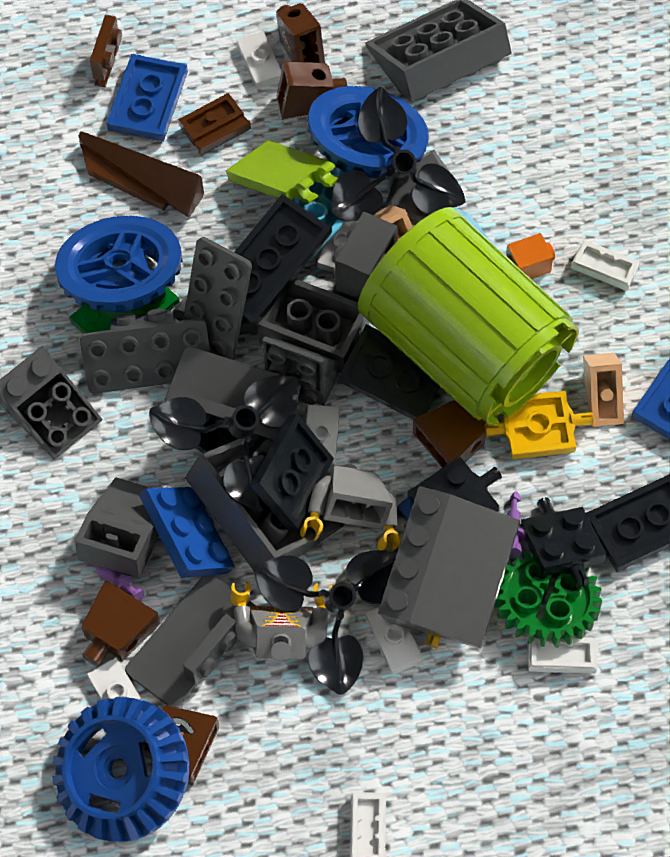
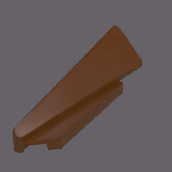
(141, 175)

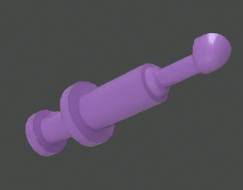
(516, 549)
(119, 581)

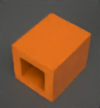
(532, 255)

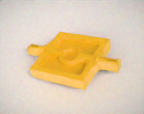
(541, 427)

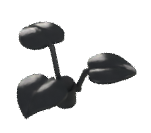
(354, 193)
(269, 399)
(285, 583)

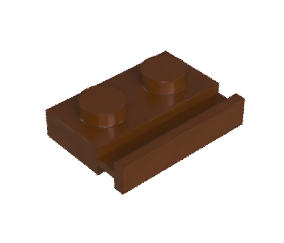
(105, 50)
(214, 124)

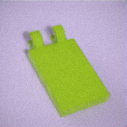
(282, 170)

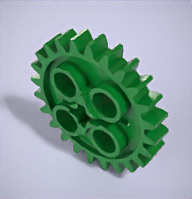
(577, 607)

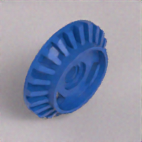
(336, 132)
(87, 259)
(144, 799)

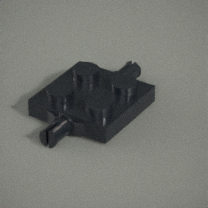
(463, 483)
(563, 542)

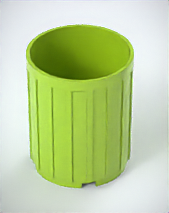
(467, 315)

